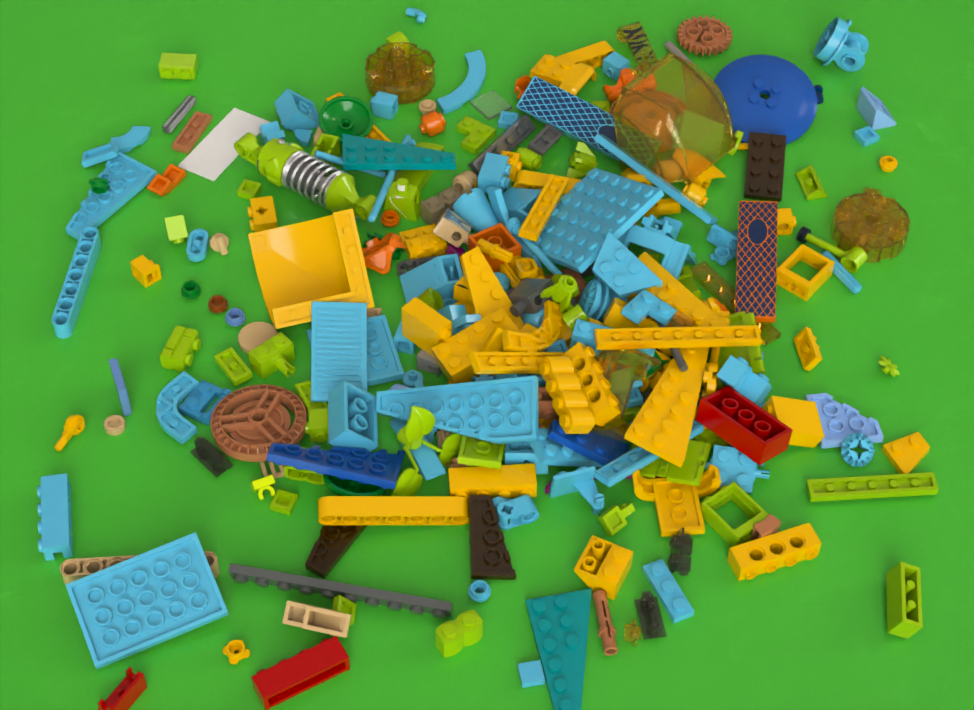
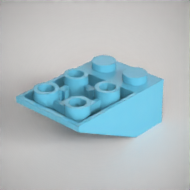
(520, 201)
(439, 274)

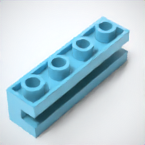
(55, 516)

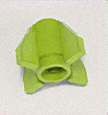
(581, 162)
(562, 290)

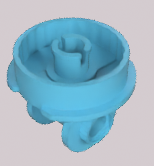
(841, 46)

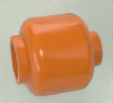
(432, 123)

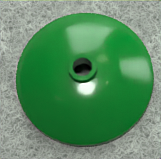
(346, 112)
(348, 487)

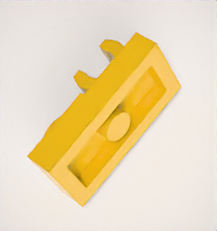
(807, 349)

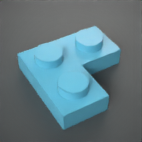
(648, 304)

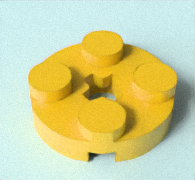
(710, 378)

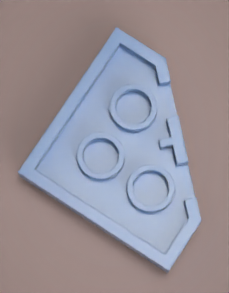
(842, 420)

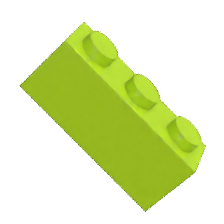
(904, 600)

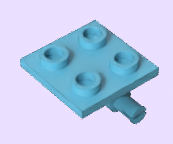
(581, 481)

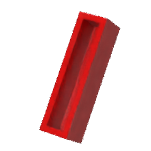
(300, 672)

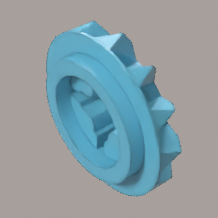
(851, 456)

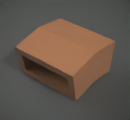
(766, 527)

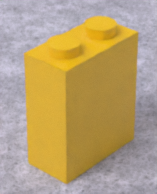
(424, 325)
(800, 417)

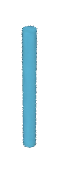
(338, 160)

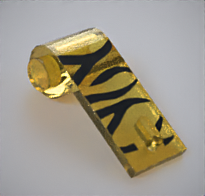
(637, 41)

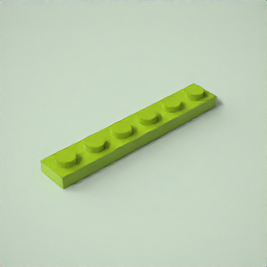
(872, 487)

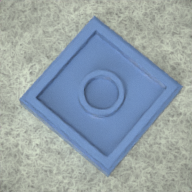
(120, 387)

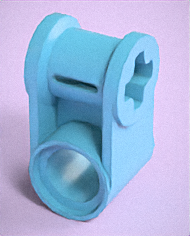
(518, 510)

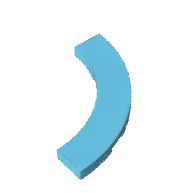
(471, 85)
(501, 213)

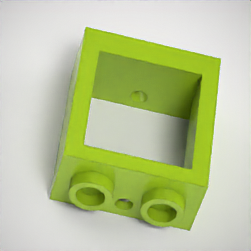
(744, 502)

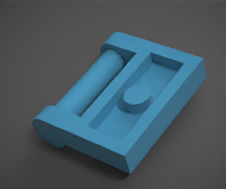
(200, 400)

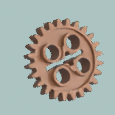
(704, 35)

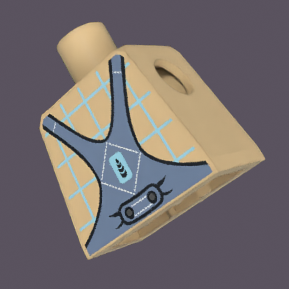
(450, 225)

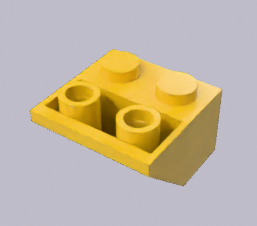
(604, 566)

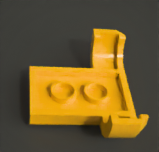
(563, 73)
(677, 503)

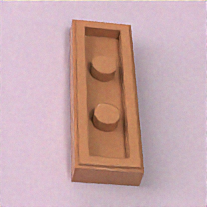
(192, 132)

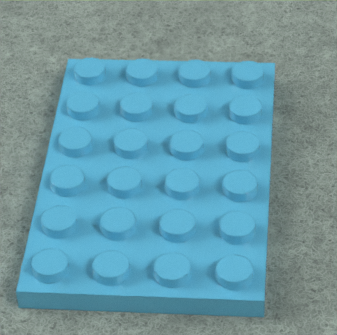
(146, 600)

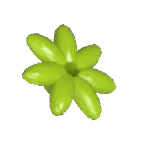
(888, 367)

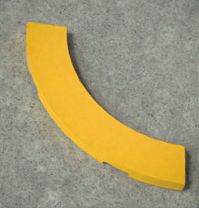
(540, 338)

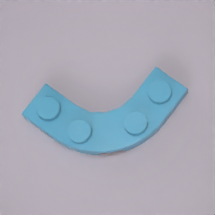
(168, 404)

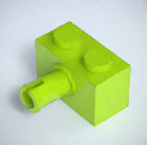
(273, 356)

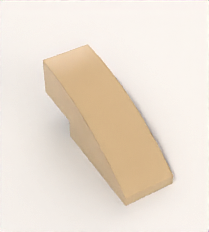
(317, 618)

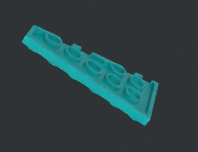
(375, 154)
(561, 641)

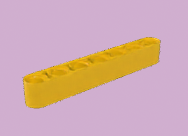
(393, 510)

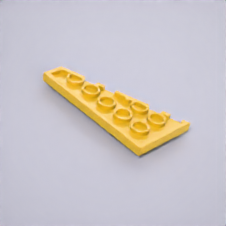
(484, 288)
(679, 296)

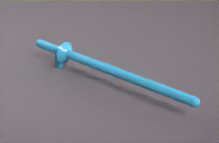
(386, 185)

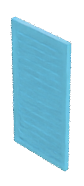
(337, 347)

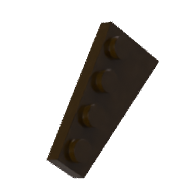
(331, 547)
(487, 547)

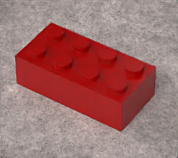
(743, 425)

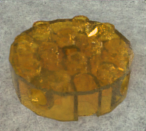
(401, 71)
(871, 223)

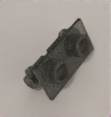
(210, 457)
(680, 545)
(650, 616)

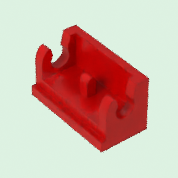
(125, 693)

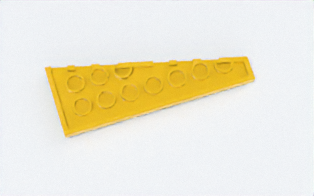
(669, 411)

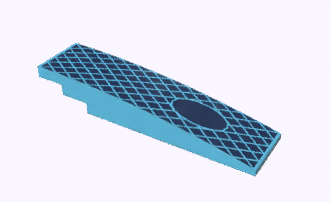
(568, 114)

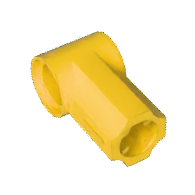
(664, 207)

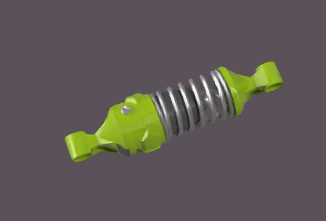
(294, 169)

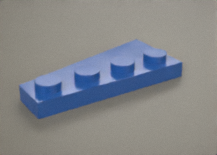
(591, 445)

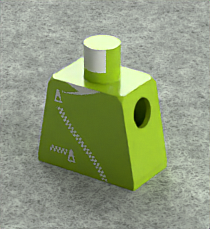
(404, 200)

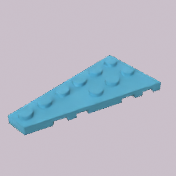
(125, 179)

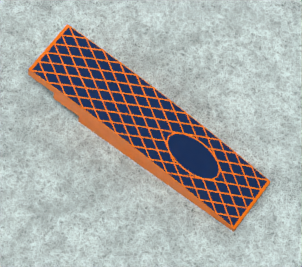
(757, 259)

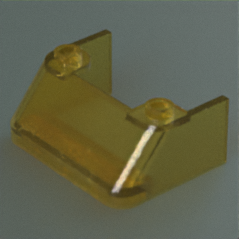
(621, 370)

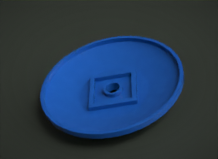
(790, 92)

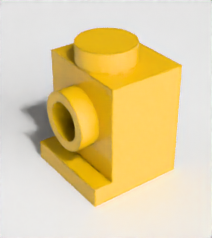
(145, 271)

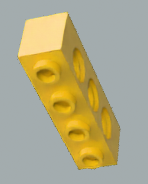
(593, 383)
(763, 549)

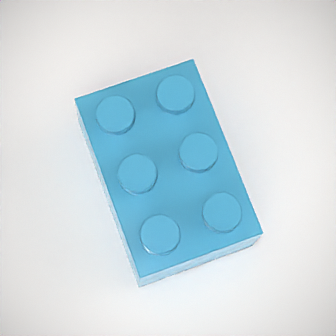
(352, 417)

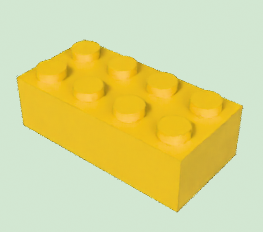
(453, 353)

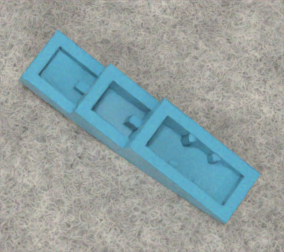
(425, 457)

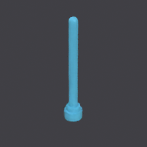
(513, 226)

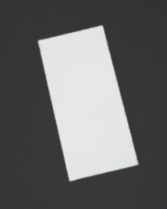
(217, 148)

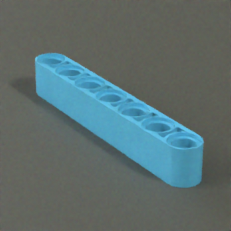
(76, 282)

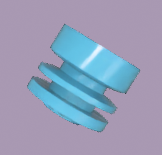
(597, 299)

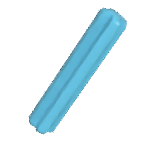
(853, 285)

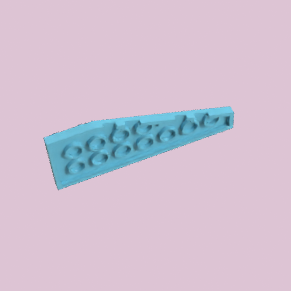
(483, 410)

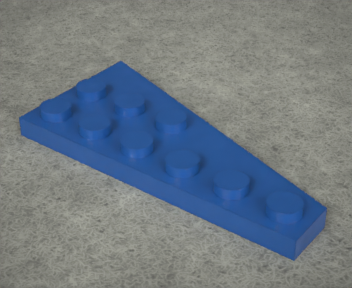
(343, 462)

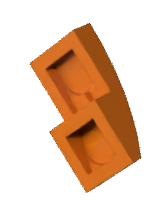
(167, 181)

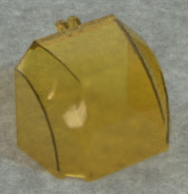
(673, 119)

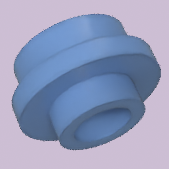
(235, 317)

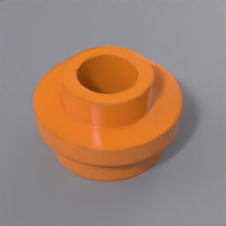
(390, 218)

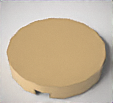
(254, 335)

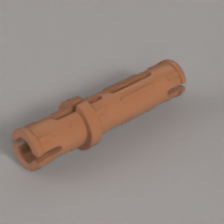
(606, 629)

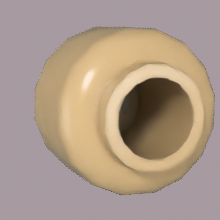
(465, 182)

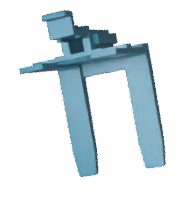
(661, 237)

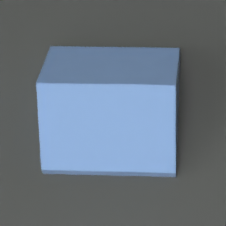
(874, 110)

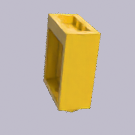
(803, 287)

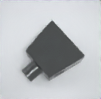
(527, 296)

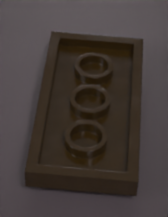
(765, 166)

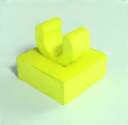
(263, 484)

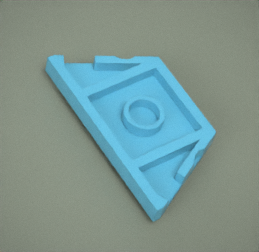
(622, 269)

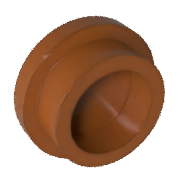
(217, 304)

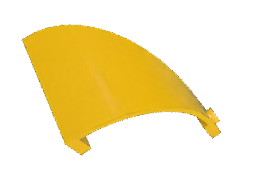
(308, 264)

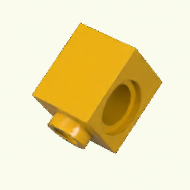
(785, 221)

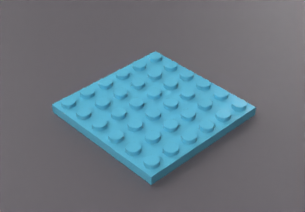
(590, 211)

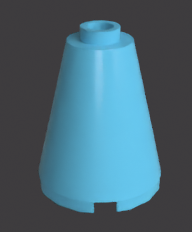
(475, 210)

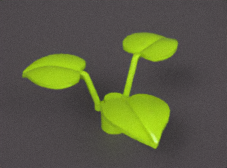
(419, 424)

